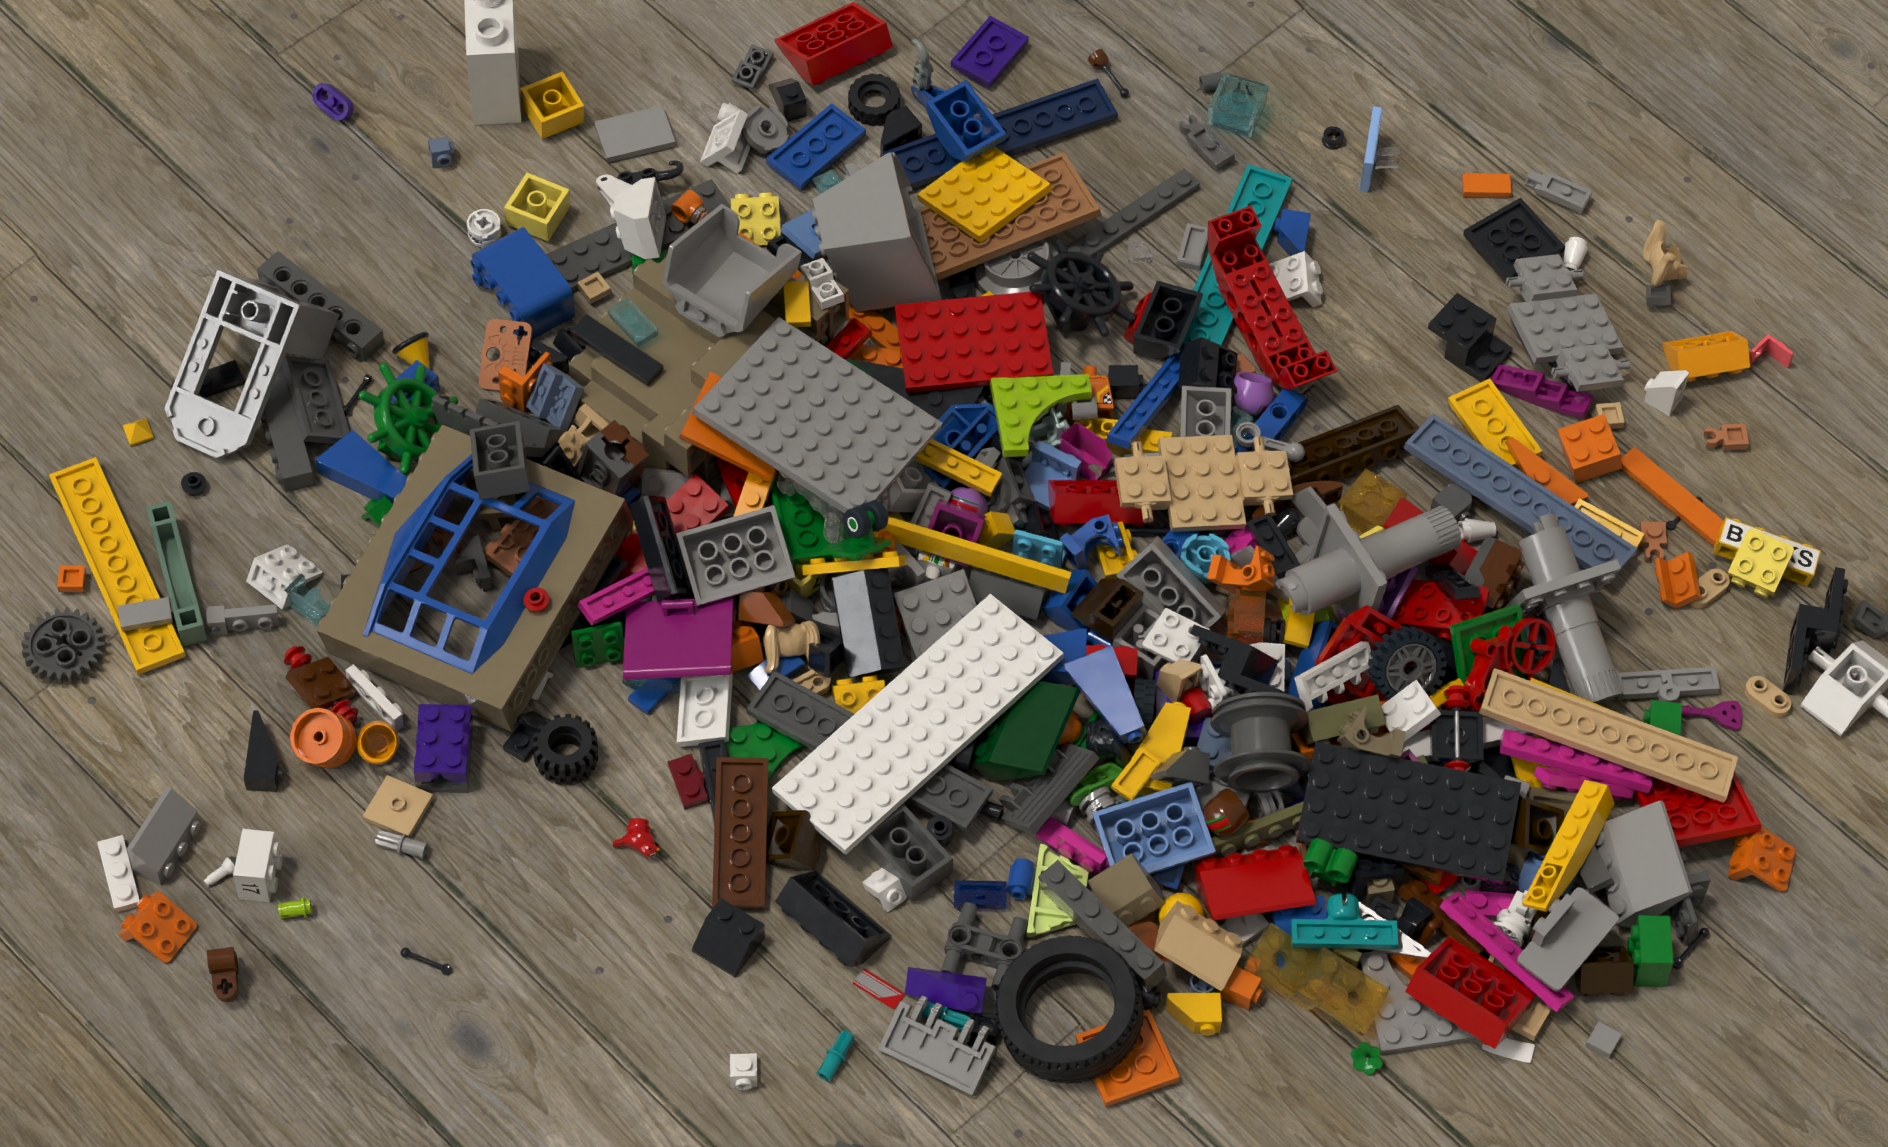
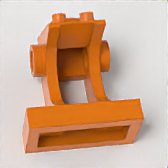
(1233, 577)

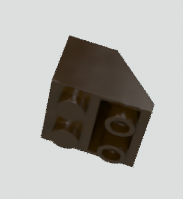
(1109, 606)

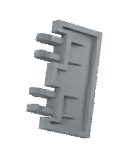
(934, 1048)

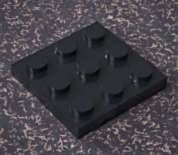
(1512, 235)

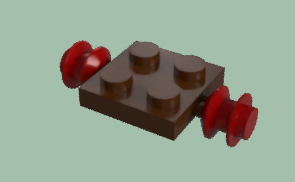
(320, 683)

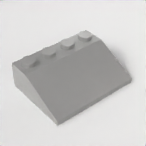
(735, 555)
(1642, 863)

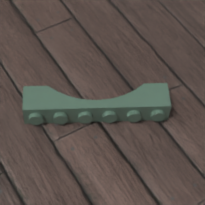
(176, 573)

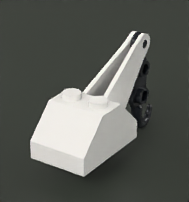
(638, 207)

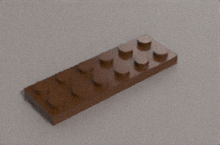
(740, 832)

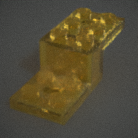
(1316, 979)

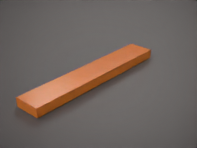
(1672, 494)

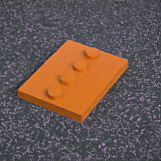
(709, 439)

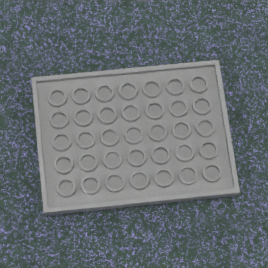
(817, 418)

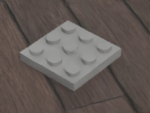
(933, 609)

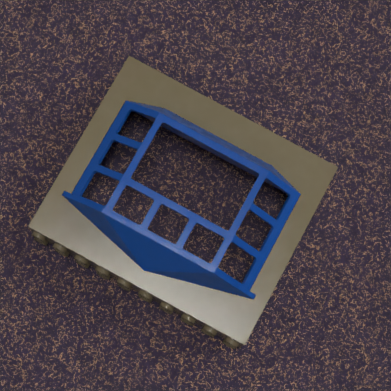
(512, 641)

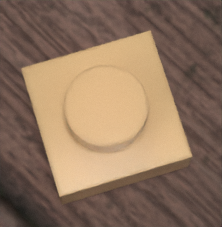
(594, 287)
(1612, 412)

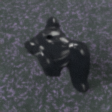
(1106, 743)

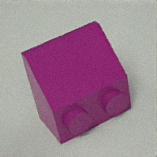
(957, 522)

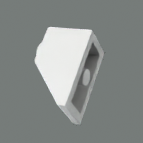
(1666, 390)

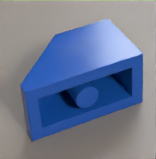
(1292, 230)

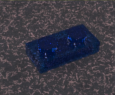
(981, 893)

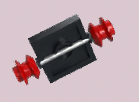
(1457, 734)

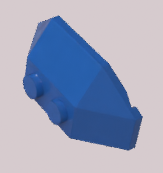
(964, 430)

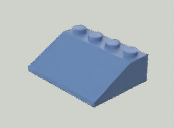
(1156, 829)

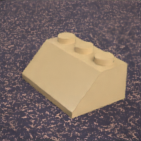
(1198, 945)

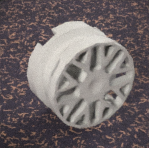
(487, 234)
(1513, 926)

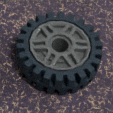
(1396, 651)

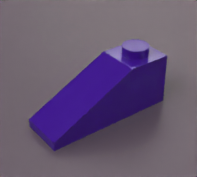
(947, 988)

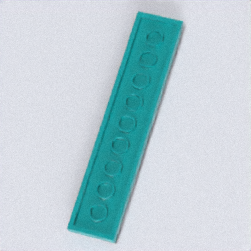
(1266, 195)

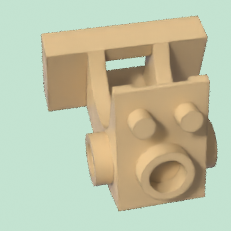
(574, 439)

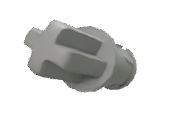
(401, 844)

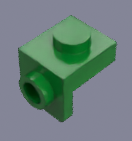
(377, 509)

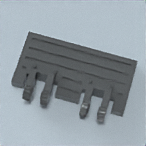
(1046, 792)

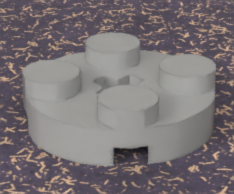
(754, 134)

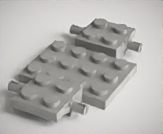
(1565, 326)

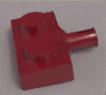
(688, 781)

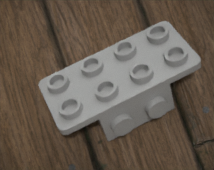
(1566, 937)

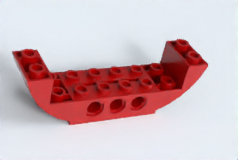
(1260, 303)

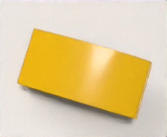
(1298, 628)

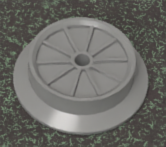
(1013, 270)

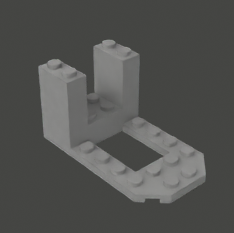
(258, 313)

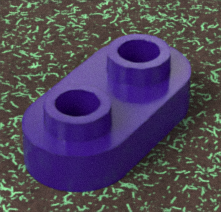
(334, 103)

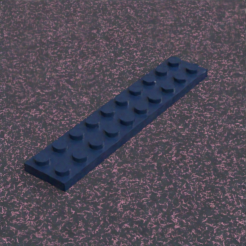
(1024, 125)

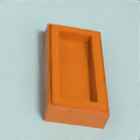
(1486, 185)

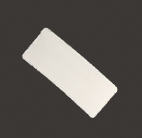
(1512, 1049)

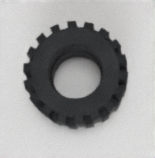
(565, 731)

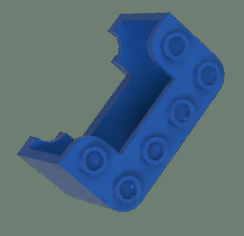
(524, 282)

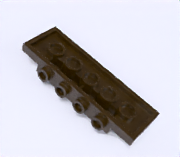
(1353, 446)

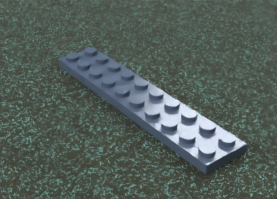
(1513, 492)

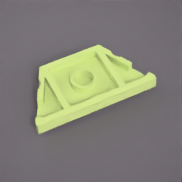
(1044, 912)

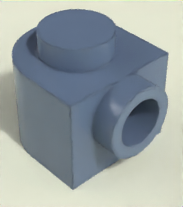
(440, 152)

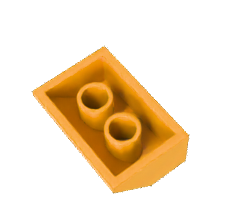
(1708, 354)

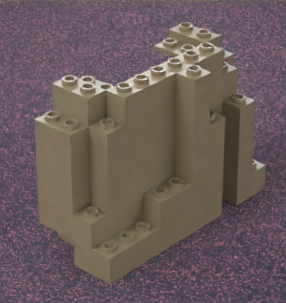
(688, 354)

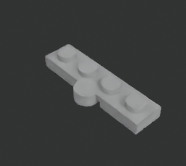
(1668, 684)

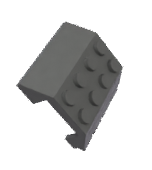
(537, 434)

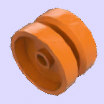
(323, 738)

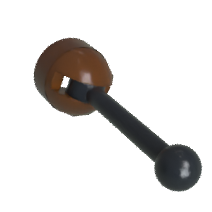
(1099, 60)

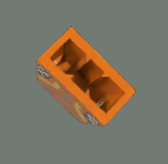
(1100, 389)

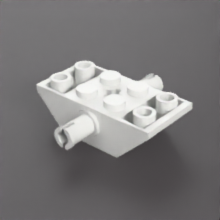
(1848, 686)

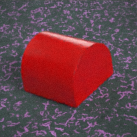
(1198, 702)

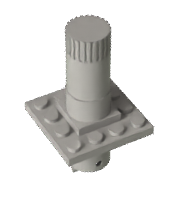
(1358, 569)
(1564, 599)

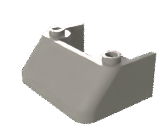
(1313, 509)

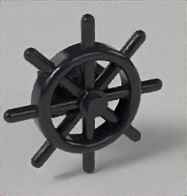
(1073, 294)

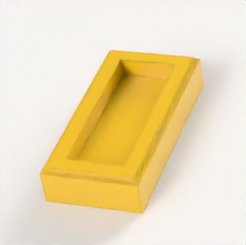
(797, 303)
(1136, 774)

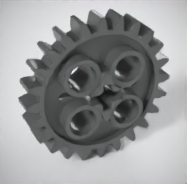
(76, 629)

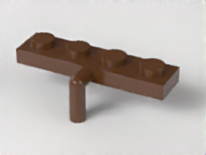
(1439, 918)

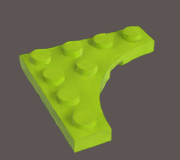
(1026, 400)

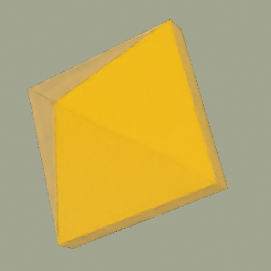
(138, 432)

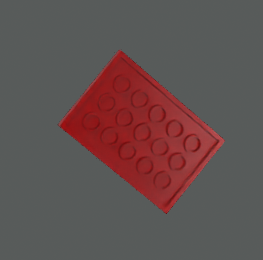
(972, 341)

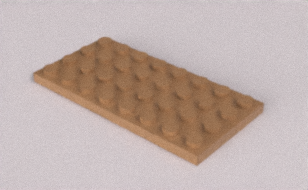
(1057, 211)

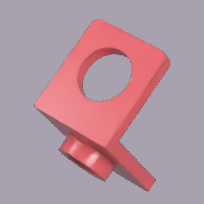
(1774, 348)

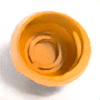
(380, 738)

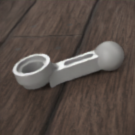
(1294, 451)

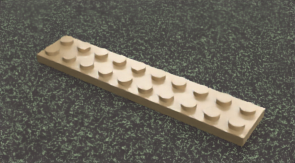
(1609, 735)

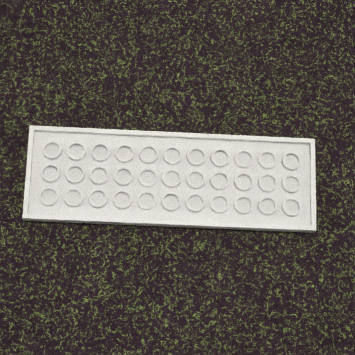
(918, 723)

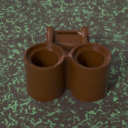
(224, 969)

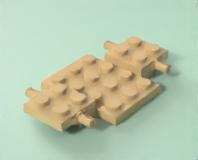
(1203, 481)

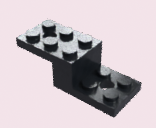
(1815, 628)
(1244, 666)

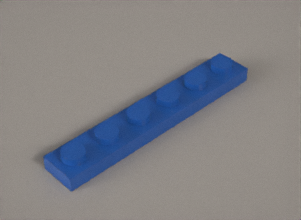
(1147, 404)

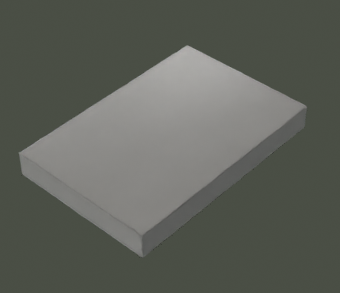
(634, 134)

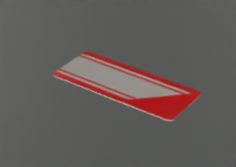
(878, 988)

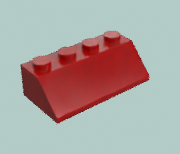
(1086, 499)

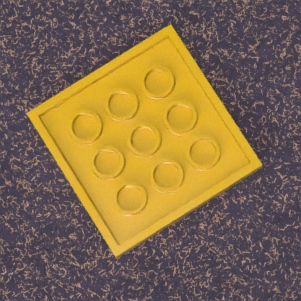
(984, 193)

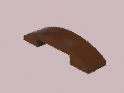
(1327, 490)

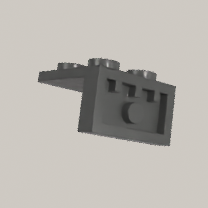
(1683, 910)

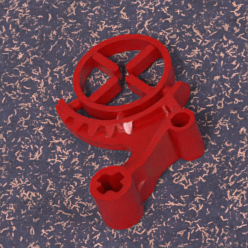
(1500, 654)

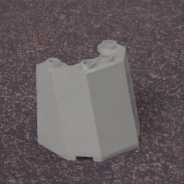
(722, 276)

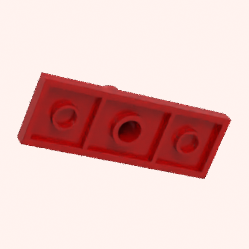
(689, 508)

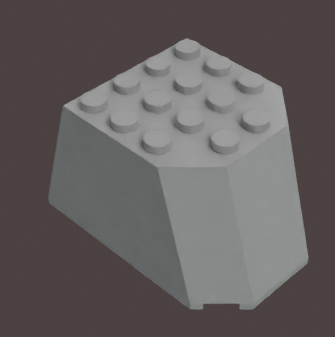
(876, 238)

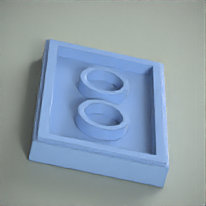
(1371, 149)

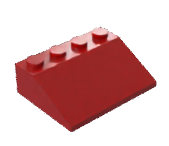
(835, 43)
(1253, 882)
(1470, 992)

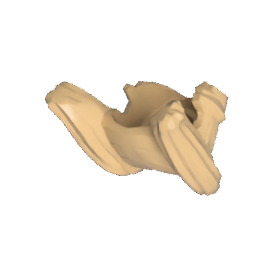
(1664, 261)
(788, 642)

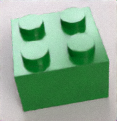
(1651, 950)

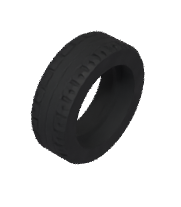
(1057, 958)

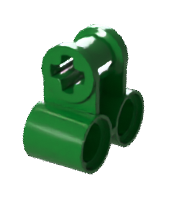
(1329, 863)

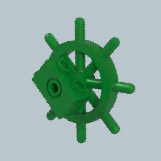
(400, 422)

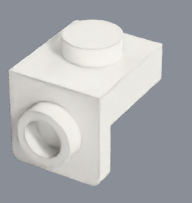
(886, 888)

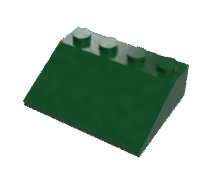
(1026, 734)

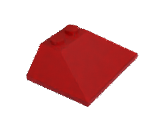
(1359, 626)

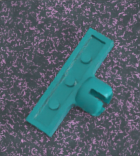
(1343, 929)

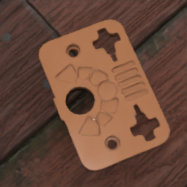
(511, 353)

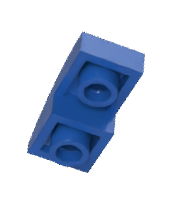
(787, 666)

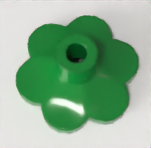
(1366, 1058)

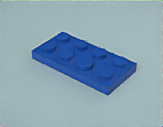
(816, 146)

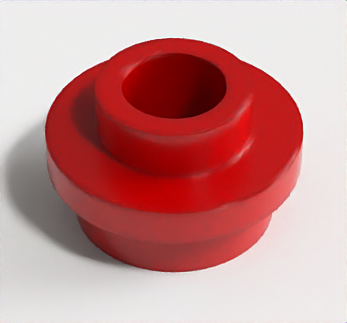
(536, 606)

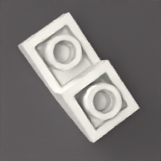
(822, 283)

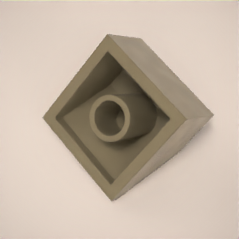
(1127, 890)

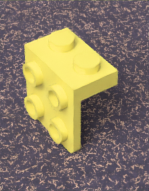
(758, 216)
(1760, 563)

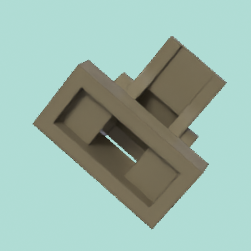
(1386, 745)

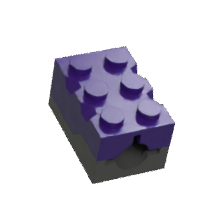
(443, 748)

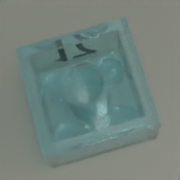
(1237, 104)

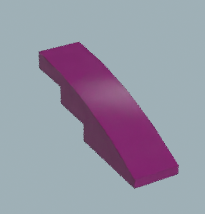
(1535, 389)

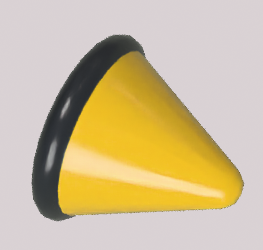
(414, 349)

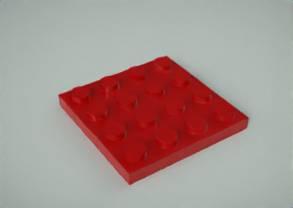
(1701, 818)

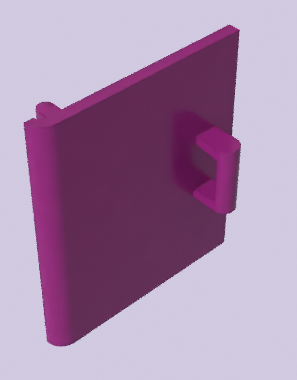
(678, 639)

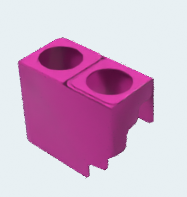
(1084, 443)

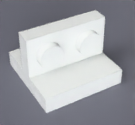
(727, 143)

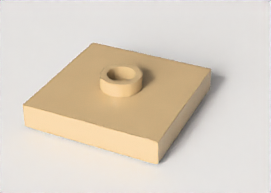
(397, 807)

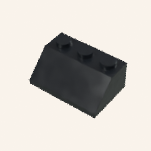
(1165, 321)

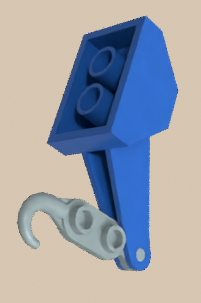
(956, 114)

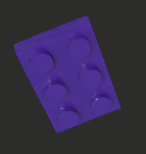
(989, 51)

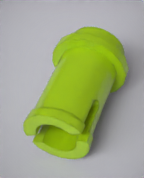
(295, 908)

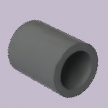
(1209, 81)

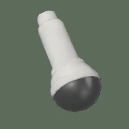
(226, 869)

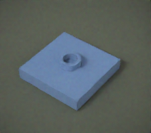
(803, 234)

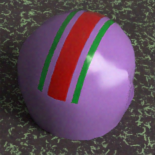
(1253, 392)
(969, 499)

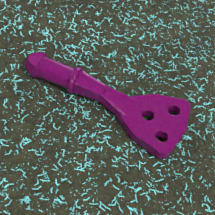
(1716, 713)

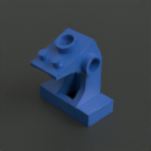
(1087, 537)

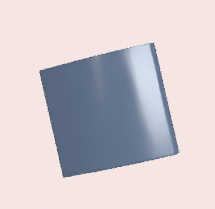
(555, 396)

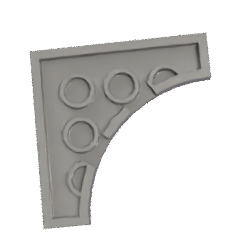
(1402, 1020)

